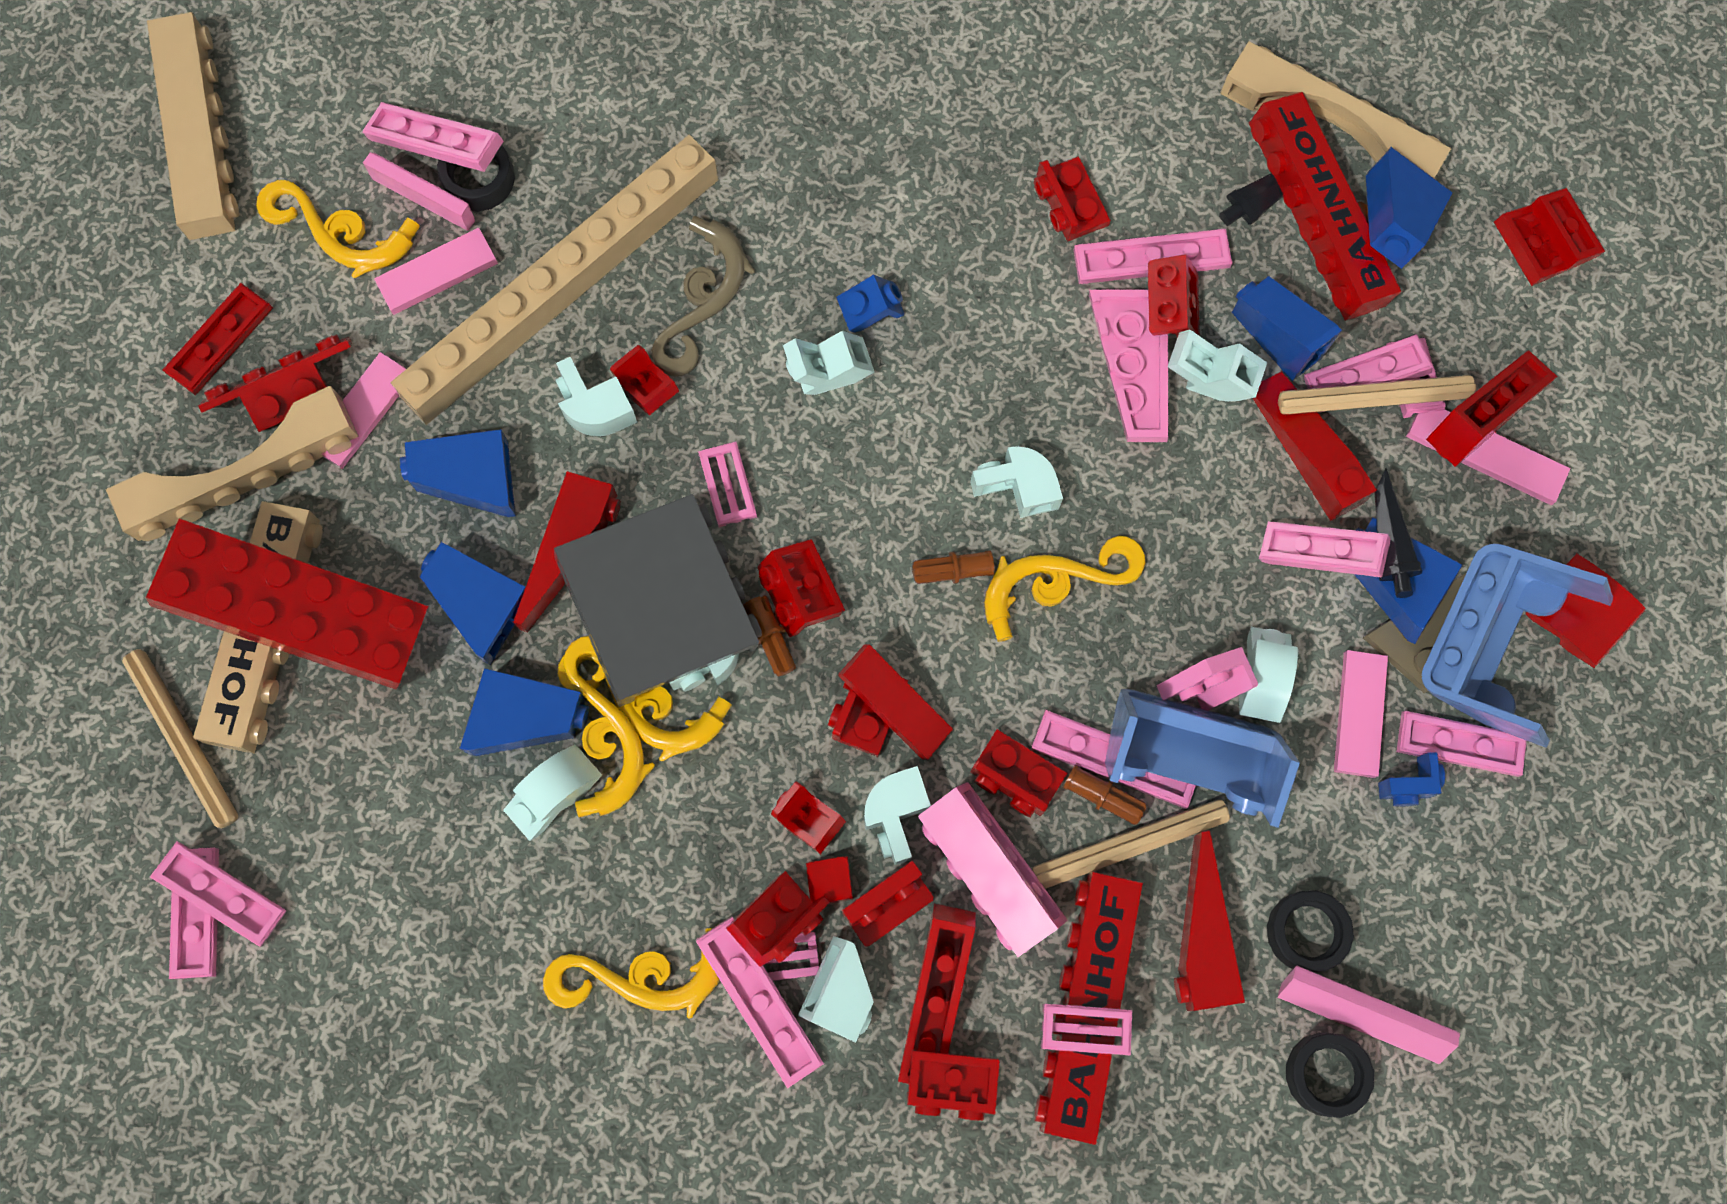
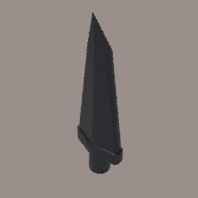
(1252, 200)
(1401, 556)

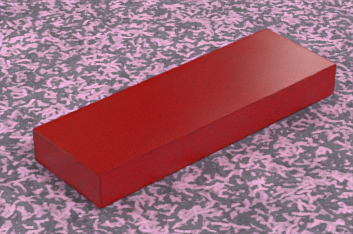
(217, 339)
(895, 701)

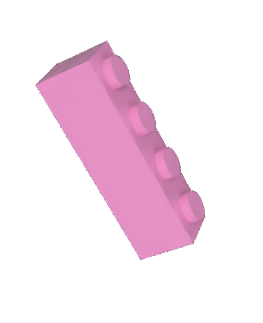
(991, 869)

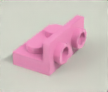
(1212, 680)

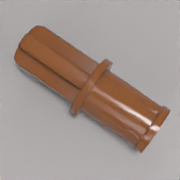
(953, 567)
(771, 638)
(1105, 795)

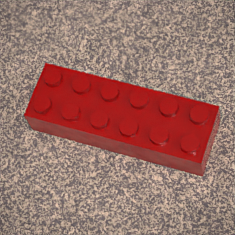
(286, 604)

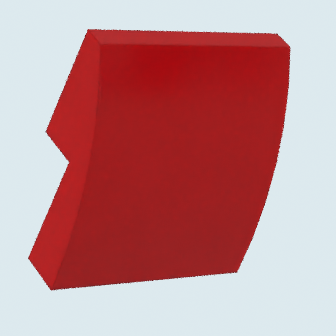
(1549, 236)
(1590, 627)

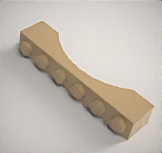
(1264, 77)
(156, 502)

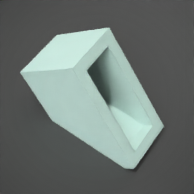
(840, 993)

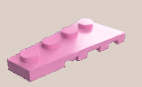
(1134, 362)

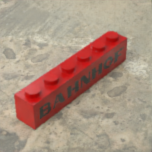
(1323, 206)
(1097, 980)

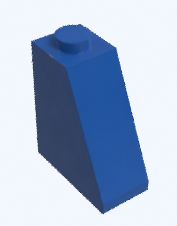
(1402, 207)
(1285, 326)
(463, 470)
(1428, 588)
(474, 598)
(521, 714)

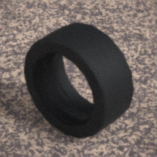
(485, 197)
(1332, 908)
(1361, 1065)

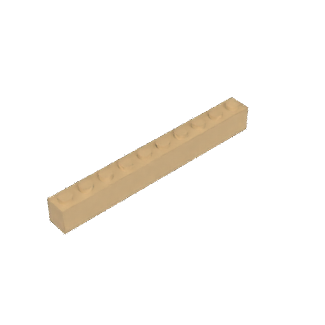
(556, 280)

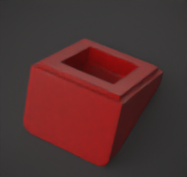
(829, 879)

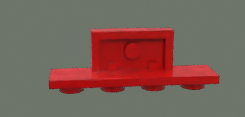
(272, 393)

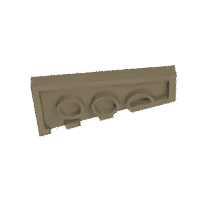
(1411, 657)

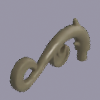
(708, 303)

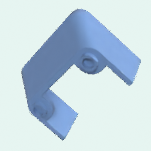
(1481, 624)
(1202, 750)

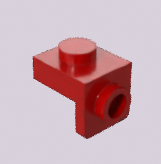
(643, 380)
(807, 817)

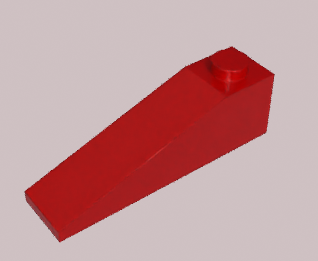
(1490, 408)
(1316, 451)
(580, 509)
(1207, 951)
(939, 983)

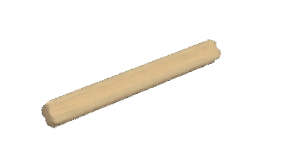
(1376, 394)
(180, 738)
(1132, 843)

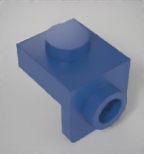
(870, 302)
(1408, 790)

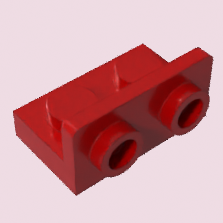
(1071, 197)
(1173, 296)
(799, 587)
(858, 724)
(1018, 774)
(888, 904)
(775, 919)
(953, 1083)

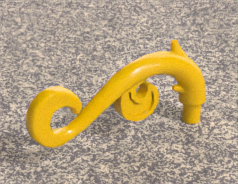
(326, 233)
(1059, 568)
(614, 720)
(671, 742)
(634, 989)

